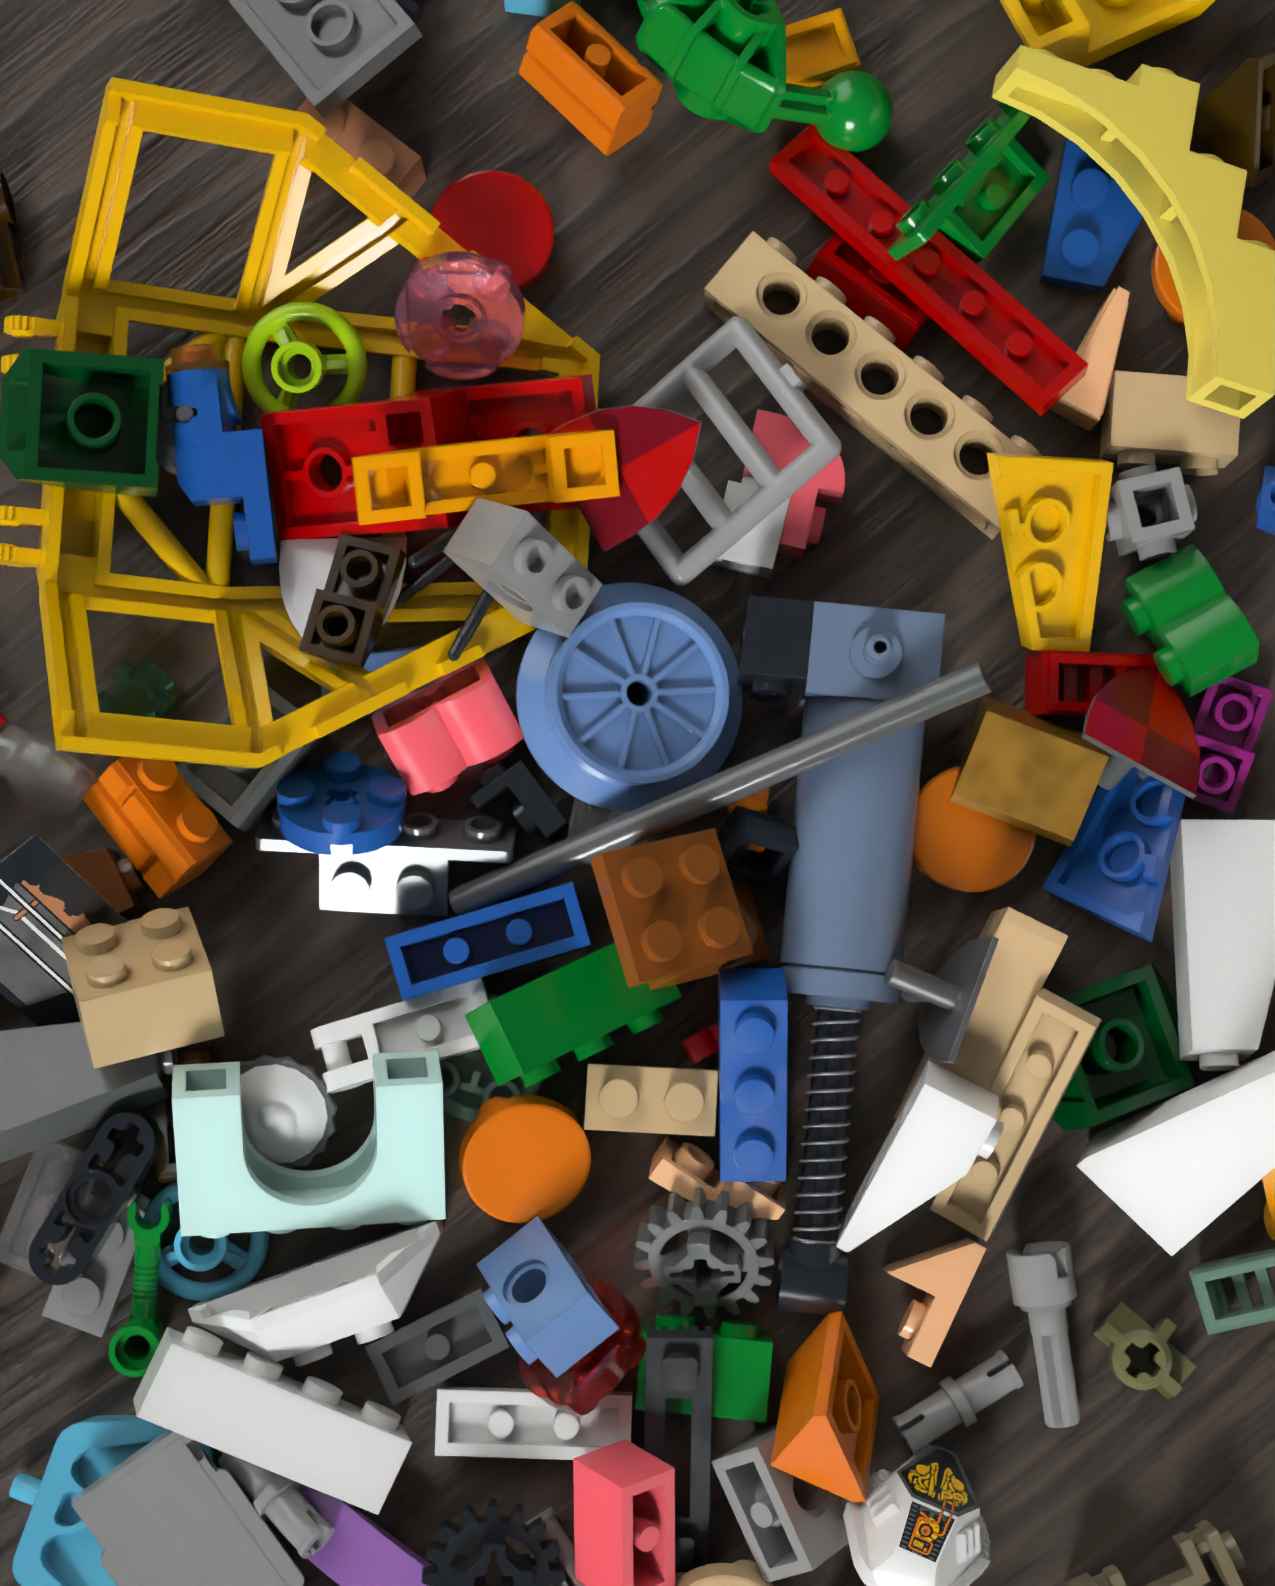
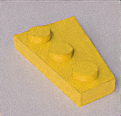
(1052, 543)

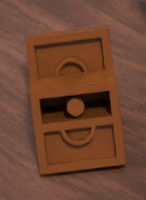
(677, 911)

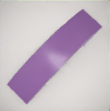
(360, 1549)

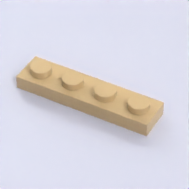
(1029, 1092)

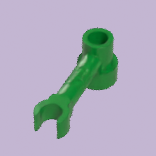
(124, 1351)

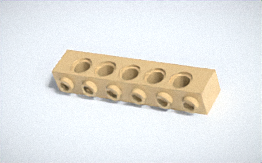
(836, 379)

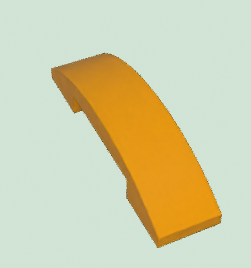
(501, 470)

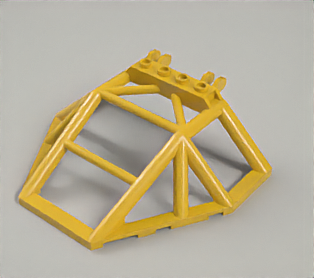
(79, 524)

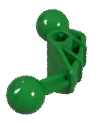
(732, 68)

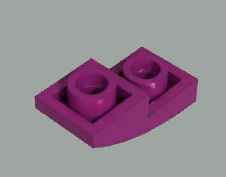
(1226, 731)

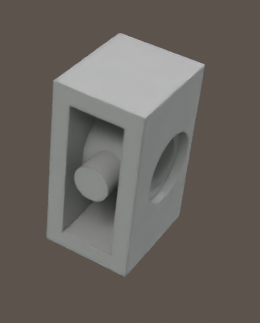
(523, 567)
(782, 1517)

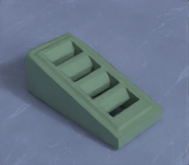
(1213, 1297)

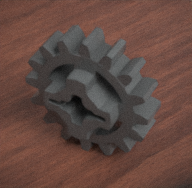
(705, 1253)

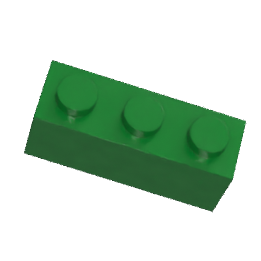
(563, 1013)

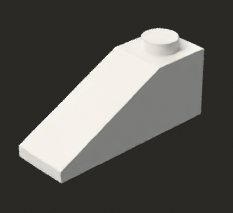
(925, 1152)

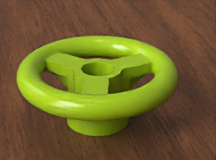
(277, 325)

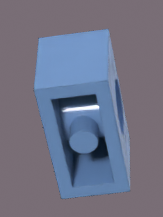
(545, 1298)

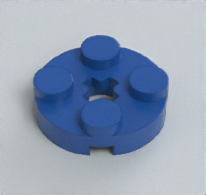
(341, 806)

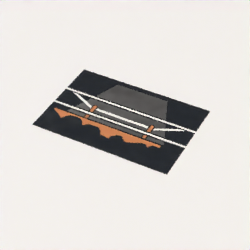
(38, 907)

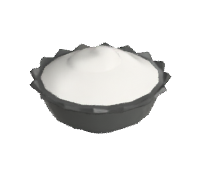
(286, 1110)

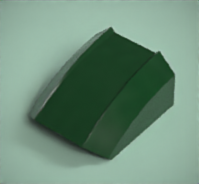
(83, 421)
(1131, 1053)

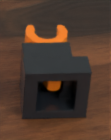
(755, 842)

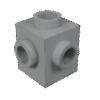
(1165, 499)

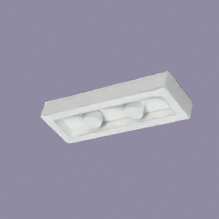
(523, 1425)

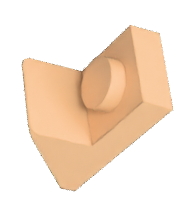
(945, 1277)

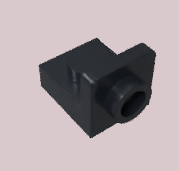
(532, 805)

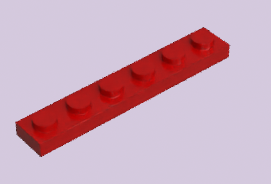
(932, 276)

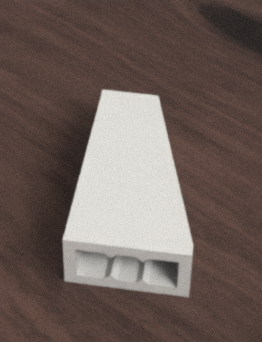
(1223, 937)
(1189, 1154)

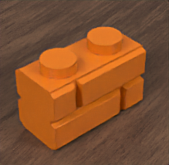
(590, 78)
(157, 821)

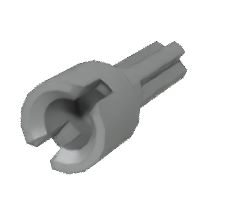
(1043, 1287)

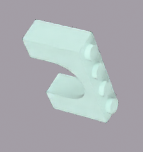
(237, 1190)

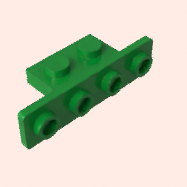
(979, 195)

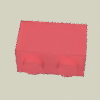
(624, 1517)

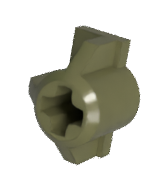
(1142, 1354)

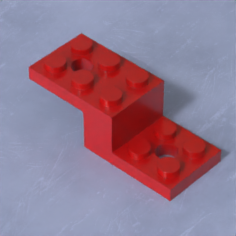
(303, 436)

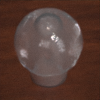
(40, 776)

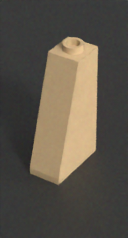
(1012, 981)

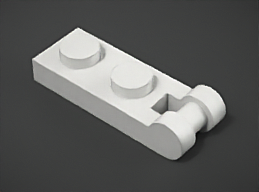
(416, 1024)

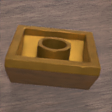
(1028, 771)

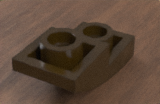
(354, 601)

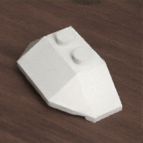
(325, 1299)

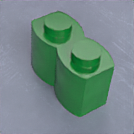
(1190, 621)

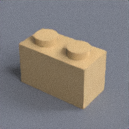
(1154, 423)
(651, 1099)

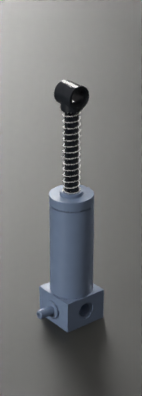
(848, 899)

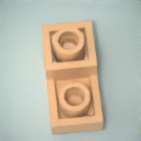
(689, 1167)

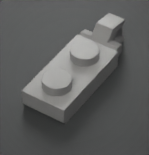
(93, 1298)

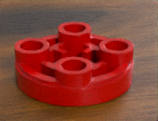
(499, 220)

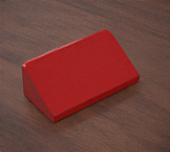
(868, 290)

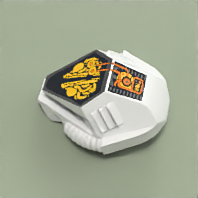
(919, 1525)

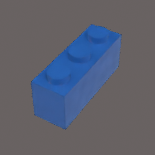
(488, 941)
(752, 1074)

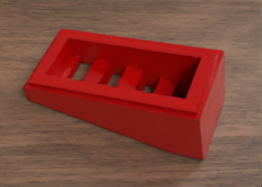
(1053, 679)

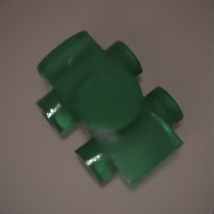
(142, 692)

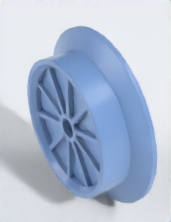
(578, 706)

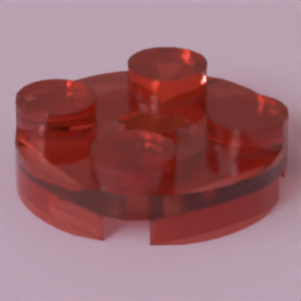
(598, 1371)

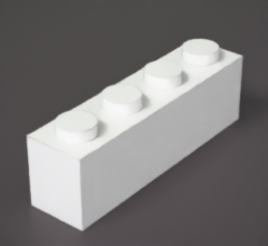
(273, 1419)

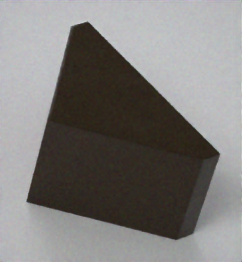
(1240, 118)

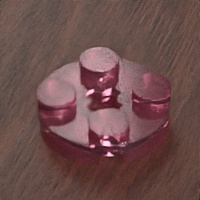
(466, 280)

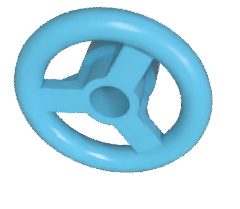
(196, 1259)

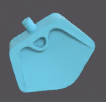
(55, 1540)

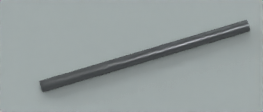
(723, 788)

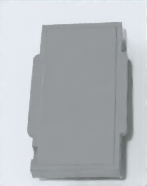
(181, 1522)

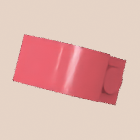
(803, 519)

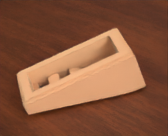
(1099, 348)

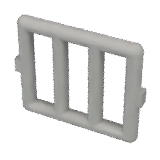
(775, 484)

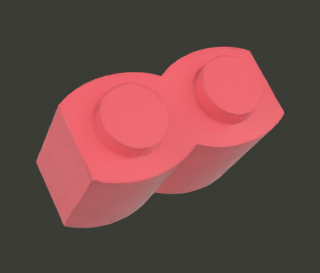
(447, 728)

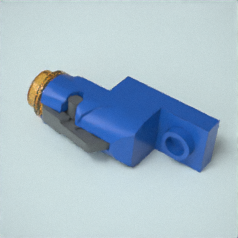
(208, 452)

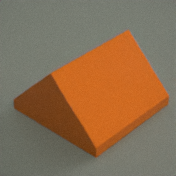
(828, 1413)

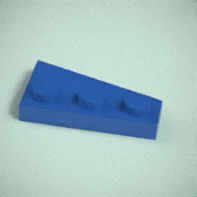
(1086, 225)
(1121, 854)

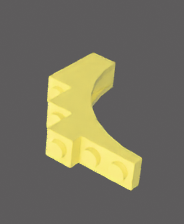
(1189, 201)

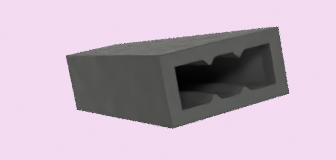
(57, 1093)

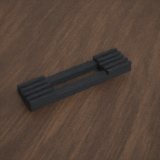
(681, 1367)

